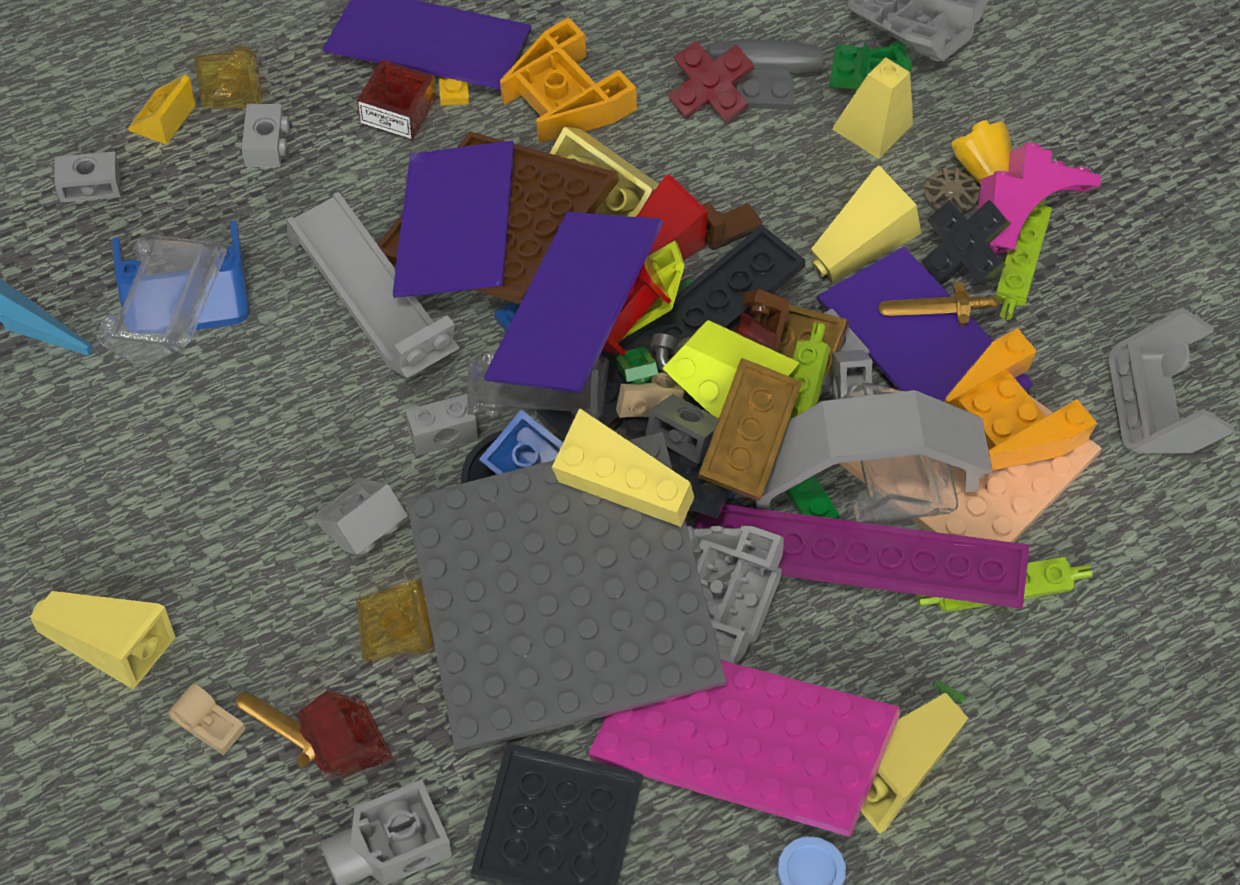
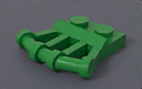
(854, 63)

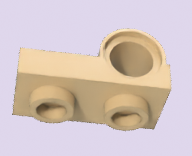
(639, 398)
(206, 720)

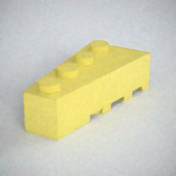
(618, 471)

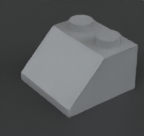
(361, 516)

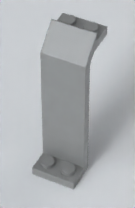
(365, 283)

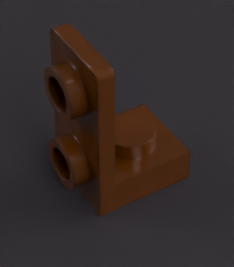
(730, 225)
(773, 307)

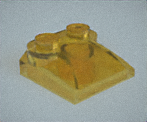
(228, 79)
(394, 622)

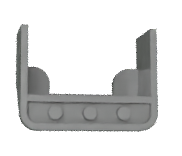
(1145, 390)

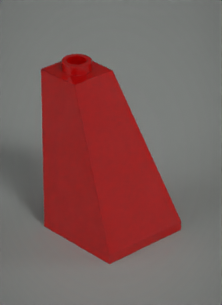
(681, 215)

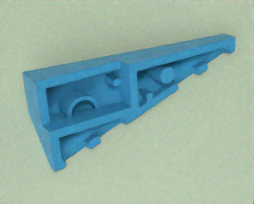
(29, 319)

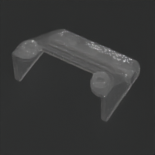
(163, 298)
(903, 484)

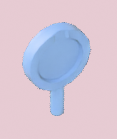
(811, 863)

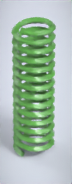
(962, 697)

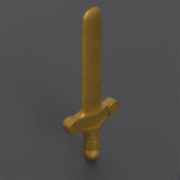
(959, 303)
(278, 722)

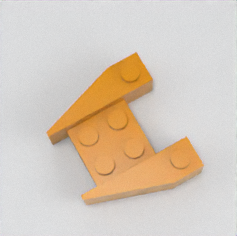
(561, 90)
(1012, 421)

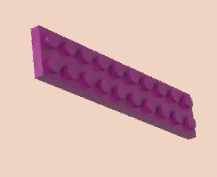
(889, 556)

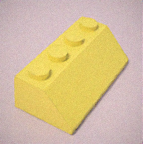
(633, 185)

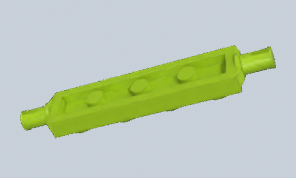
(1022, 261)
(813, 359)
(1042, 579)

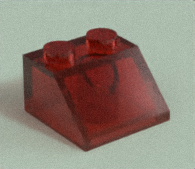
(342, 734)

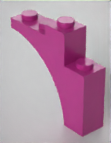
(1026, 184)

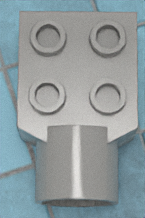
(388, 838)

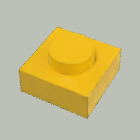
(453, 92)

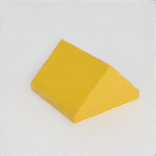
(165, 111)

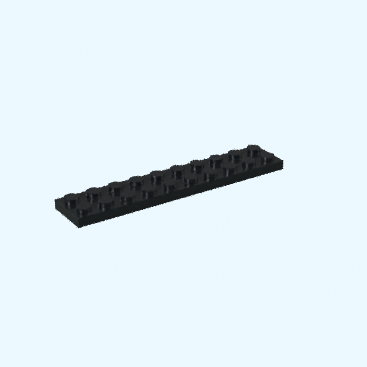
(716, 296)

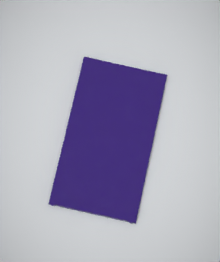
(430, 39)
(455, 220)
(573, 301)
(912, 350)

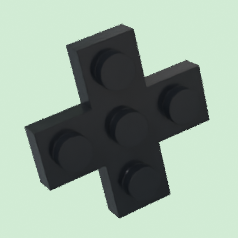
(966, 242)

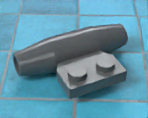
(773, 61)

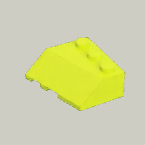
(710, 360)

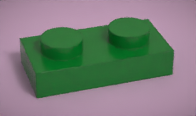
(636, 365)

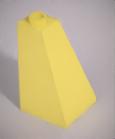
(879, 109)
(867, 227)
(107, 632)
(909, 757)

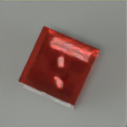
(396, 99)

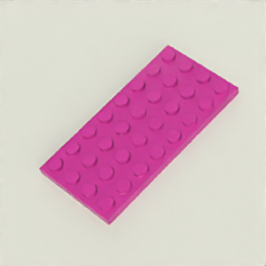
(759, 745)

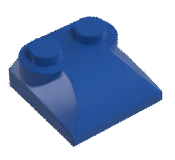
(521, 445)

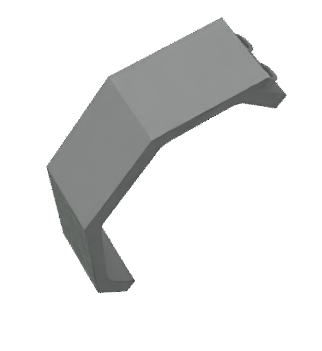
(878, 429)

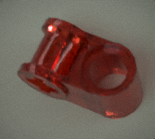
(756, 331)

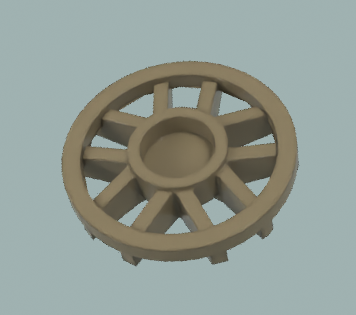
(952, 189)

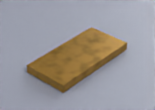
(750, 429)

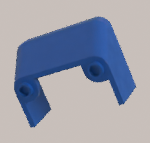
(229, 295)

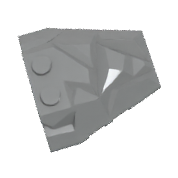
(925, 26)
(738, 582)

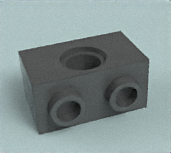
(683, 426)

